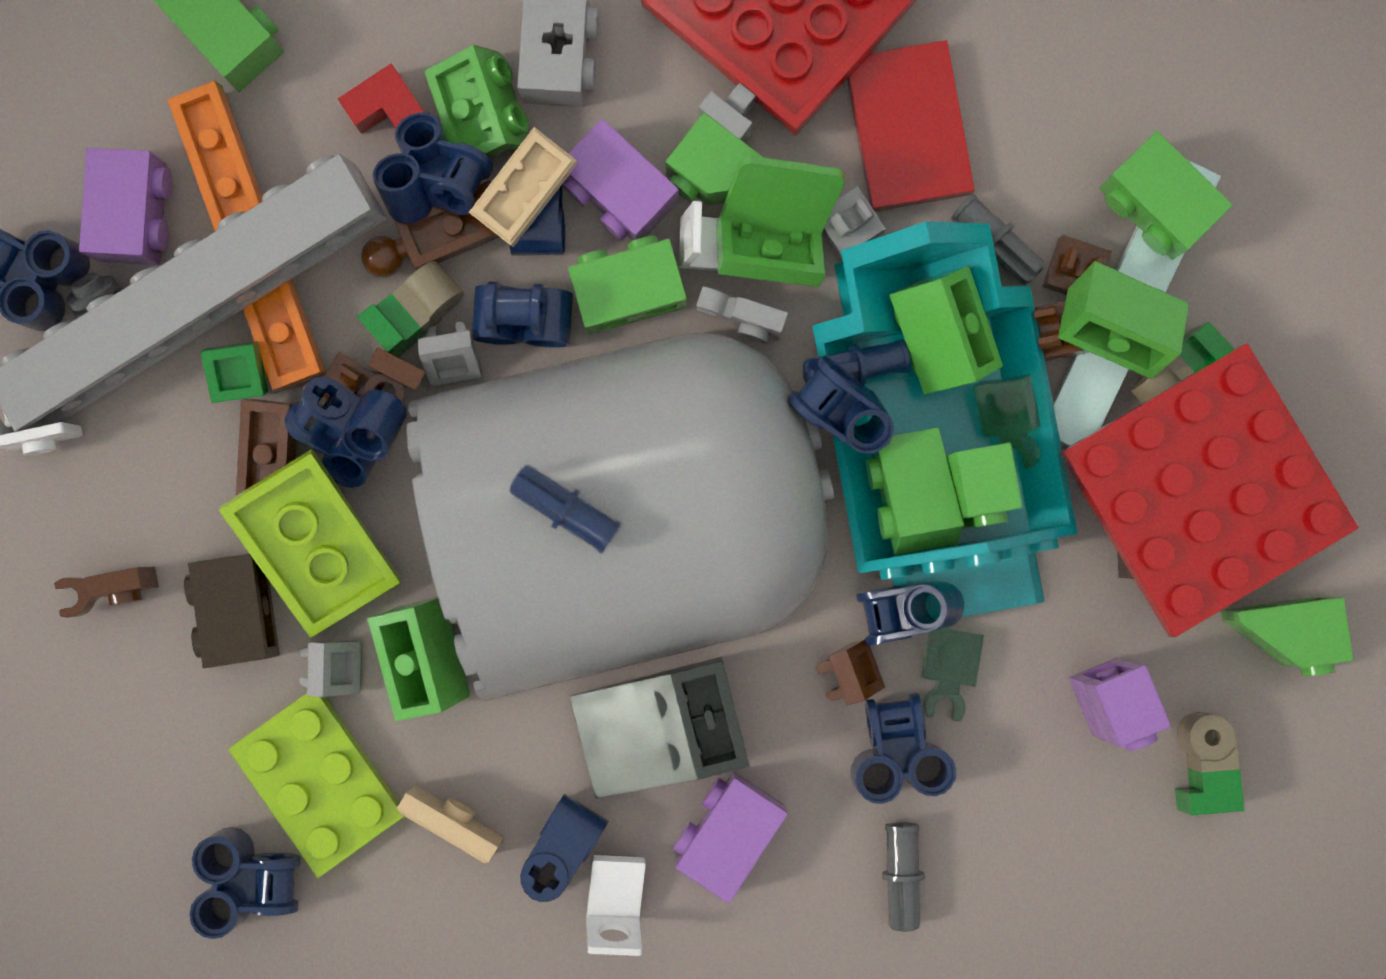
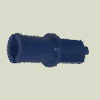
(867, 361)
(564, 508)

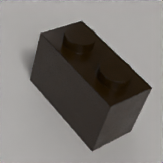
(231, 611)

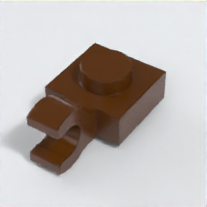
(118, 586)

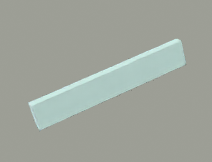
(1095, 381)

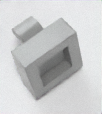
(732, 112)
(852, 222)
(449, 356)
(332, 668)

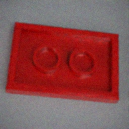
(910, 127)

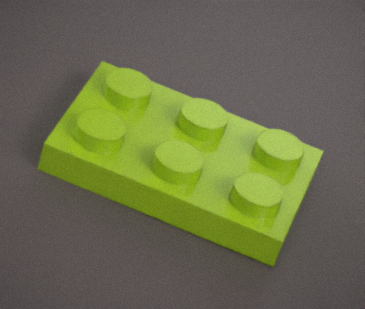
(310, 543)
(317, 782)

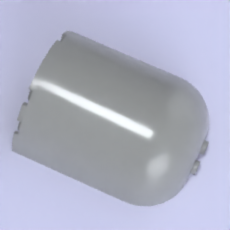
(669, 439)

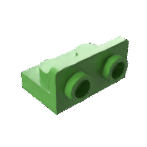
(478, 100)

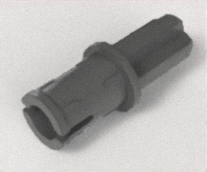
(1009, 248)
(903, 876)

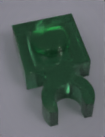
(1010, 411)
(952, 661)

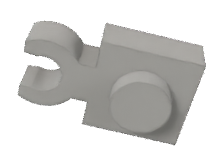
(753, 319)

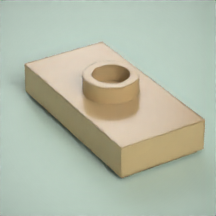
(523, 187)
(451, 822)

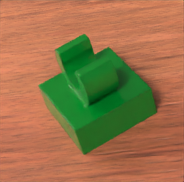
(234, 372)

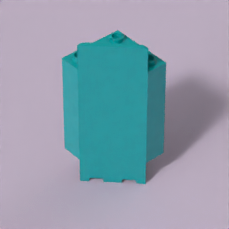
(991, 563)

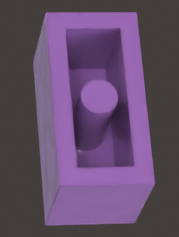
(619, 183)
(124, 206)
(1120, 703)
(728, 836)

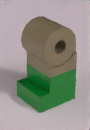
(412, 308)
(1199, 348)
(1211, 766)

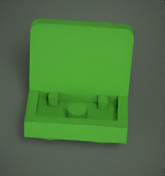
(777, 220)

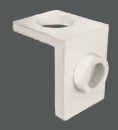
(697, 240)
(38, 439)
(615, 904)

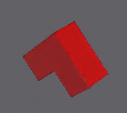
(379, 98)

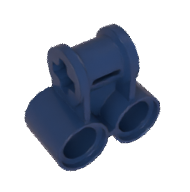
(429, 171)
(27, 271)
(522, 315)
(347, 428)
(900, 747)
(252, 884)

